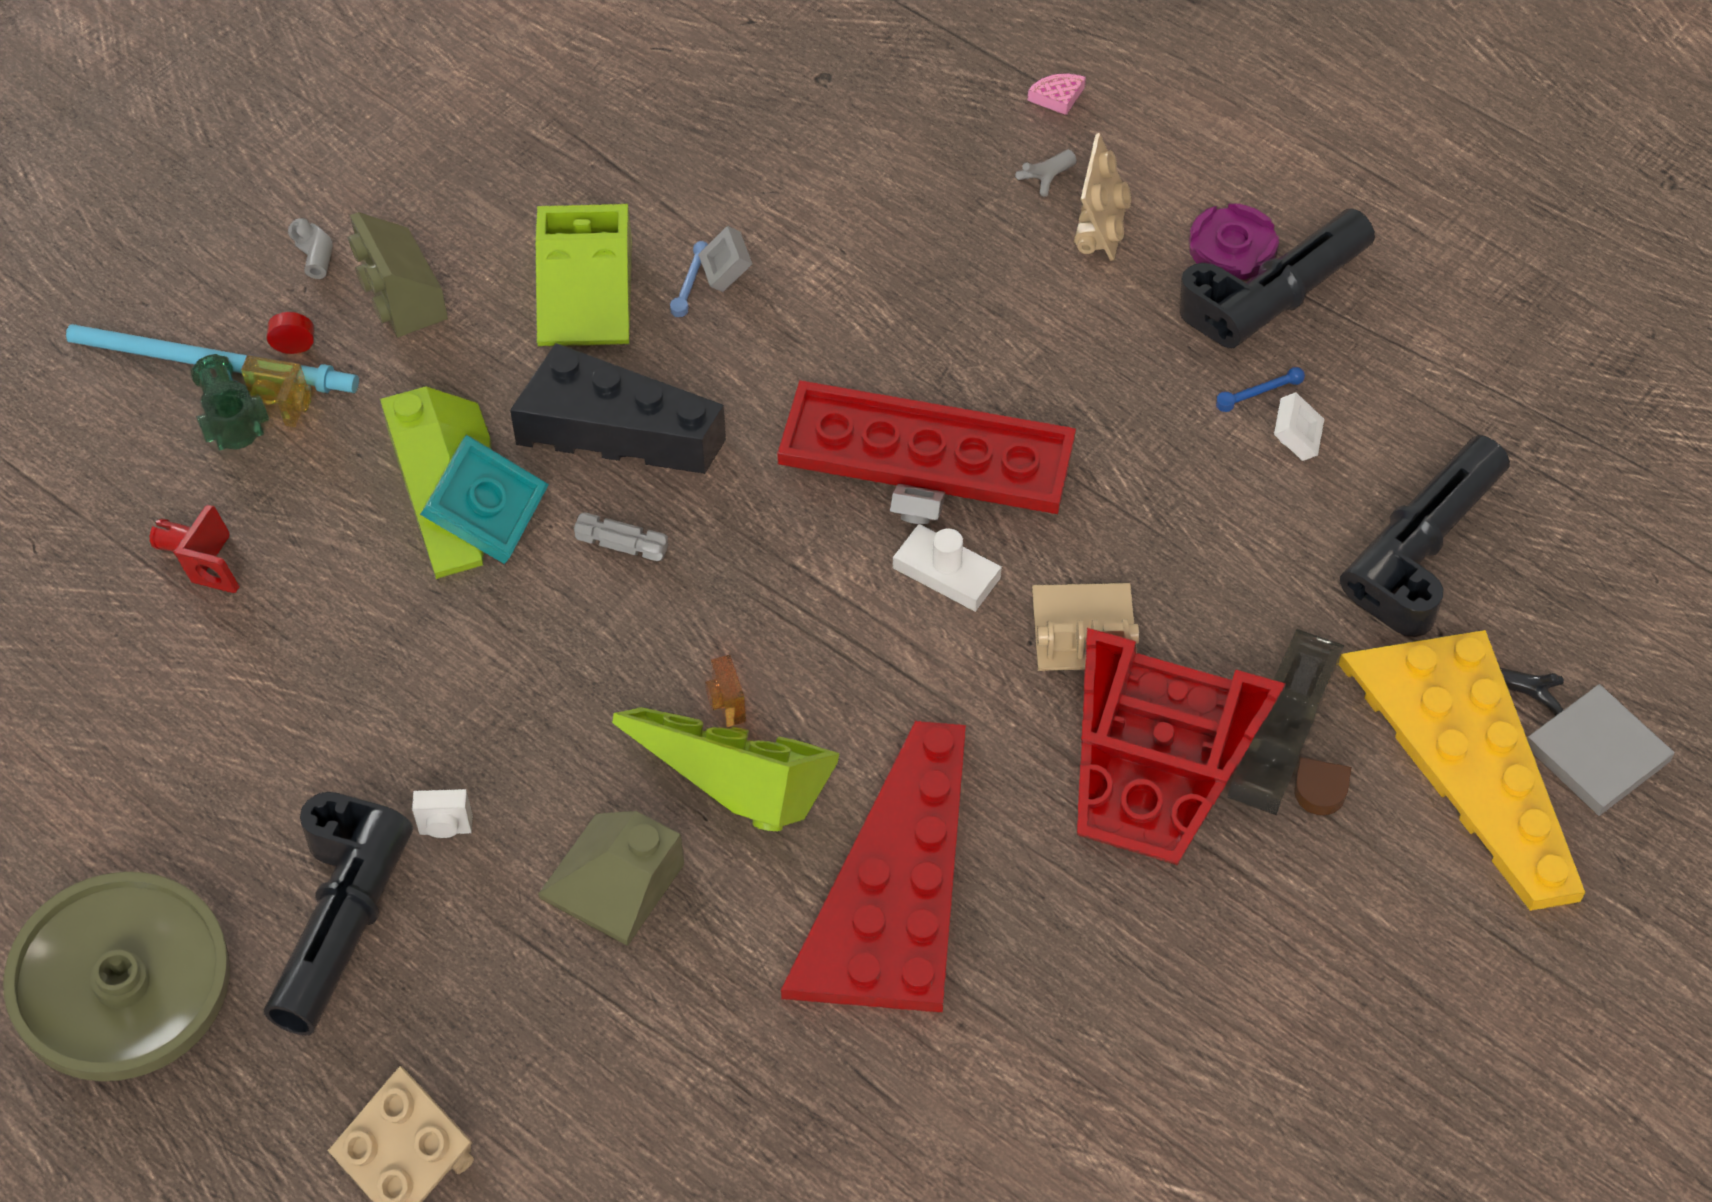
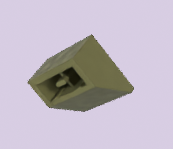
(397, 274)

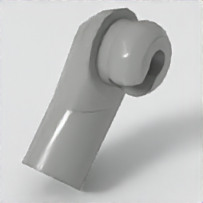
(314, 244)

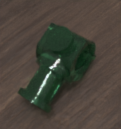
(229, 410)

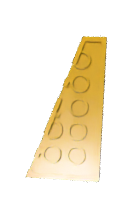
(1470, 745)

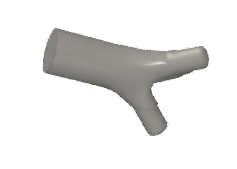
(1047, 170)

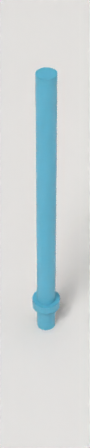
(323, 377)

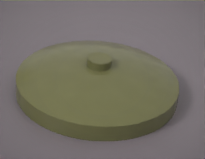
(116, 976)

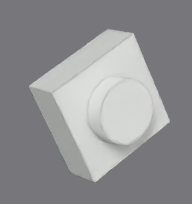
(1299, 426)
(442, 812)

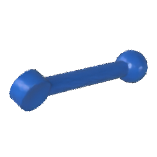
(1226, 400)

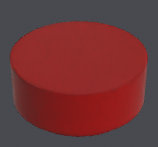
(290, 333)

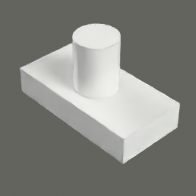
(947, 566)

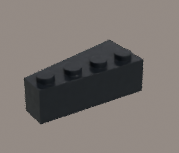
(617, 412)

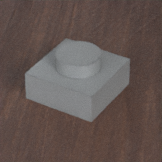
(725, 259)
(917, 503)

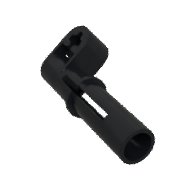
(1281, 284)
(1417, 533)
(365, 847)

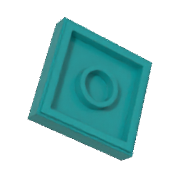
(484, 499)

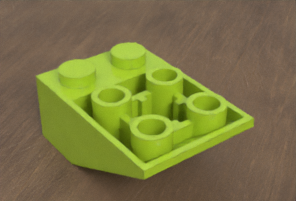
(583, 274)

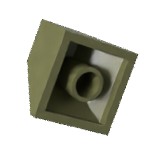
(616, 873)

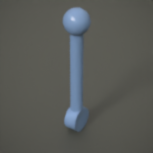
(679, 305)

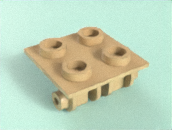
(1103, 203)
(1067, 611)
(401, 1143)

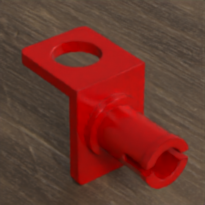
(197, 548)

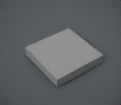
(1599, 749)

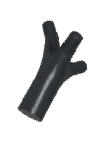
(1535, 686)

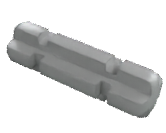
(621, 536)

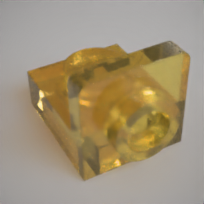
(280, 384)

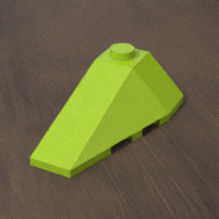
(425, 435)
(750, 778)

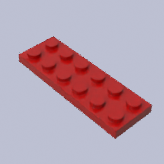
(927, 446)

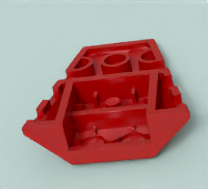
(1159, 745)

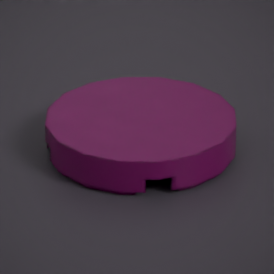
(1233, 239)

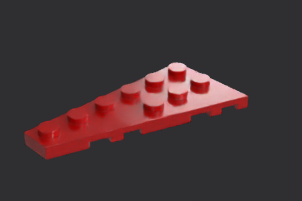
(890, 907)

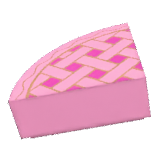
(1057, 91)

